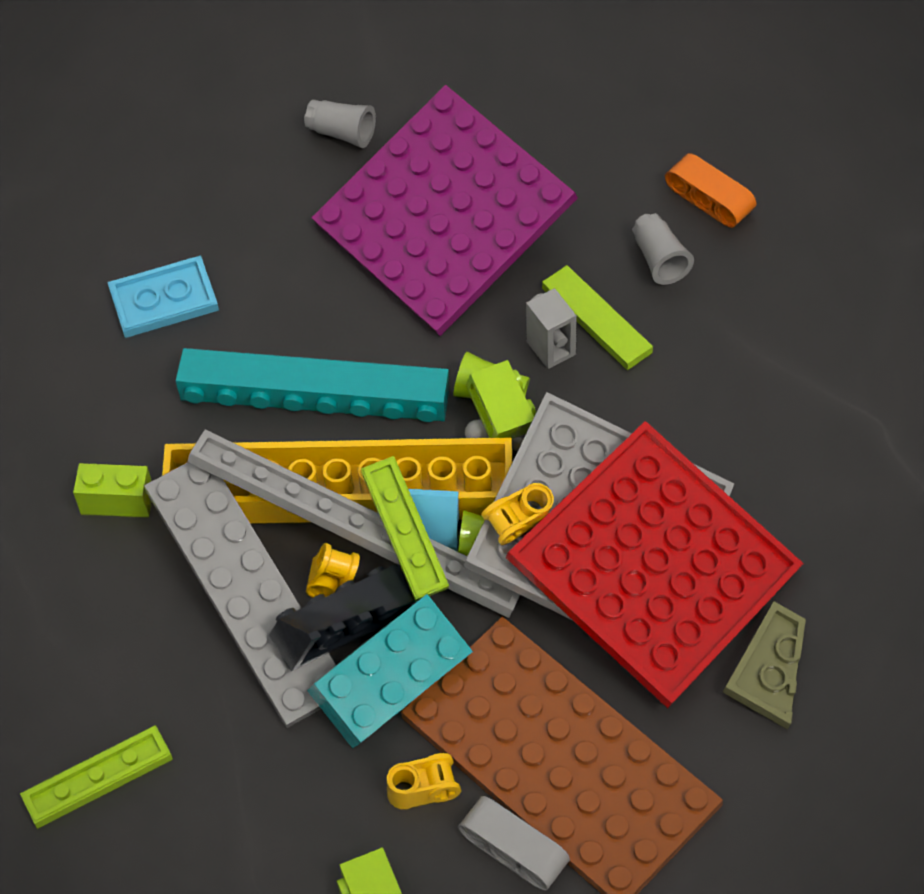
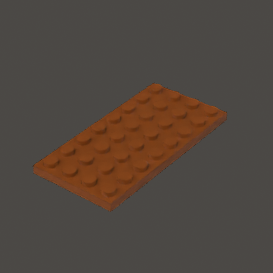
(563, 760)

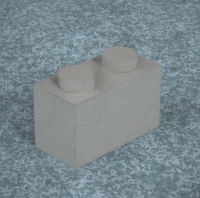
(551, 328)

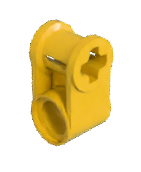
(514, 516)
(330, 570)
(425, 782)

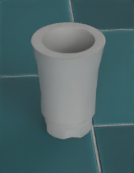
(342, 121)
(662, 250)

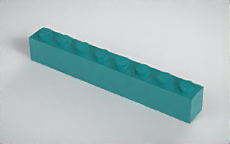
(313, 384)

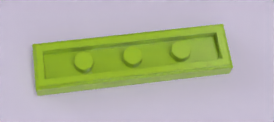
(599, 318)
(404, 528)
(96, 776)

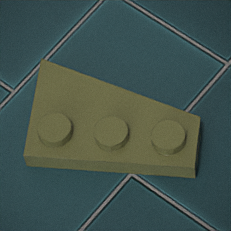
(769, 666)

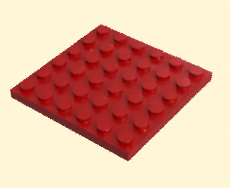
(654, 563)

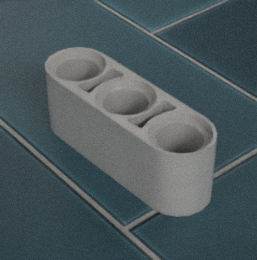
(514, 843)

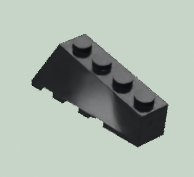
(342, 616)

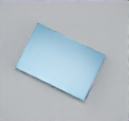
(163, 296)

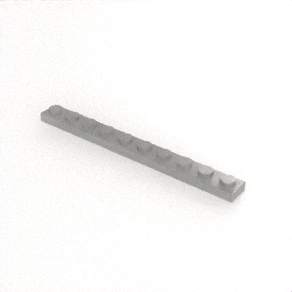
(335, 514)

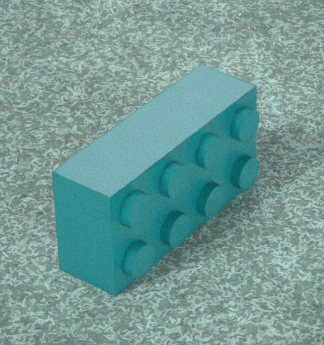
(389, 671)

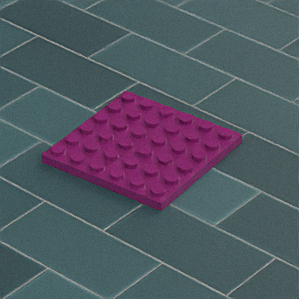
(444, 209)

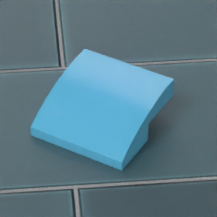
(439, 514)

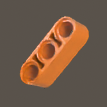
(710, 190)

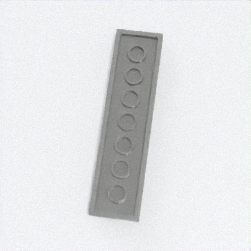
(237, 580)

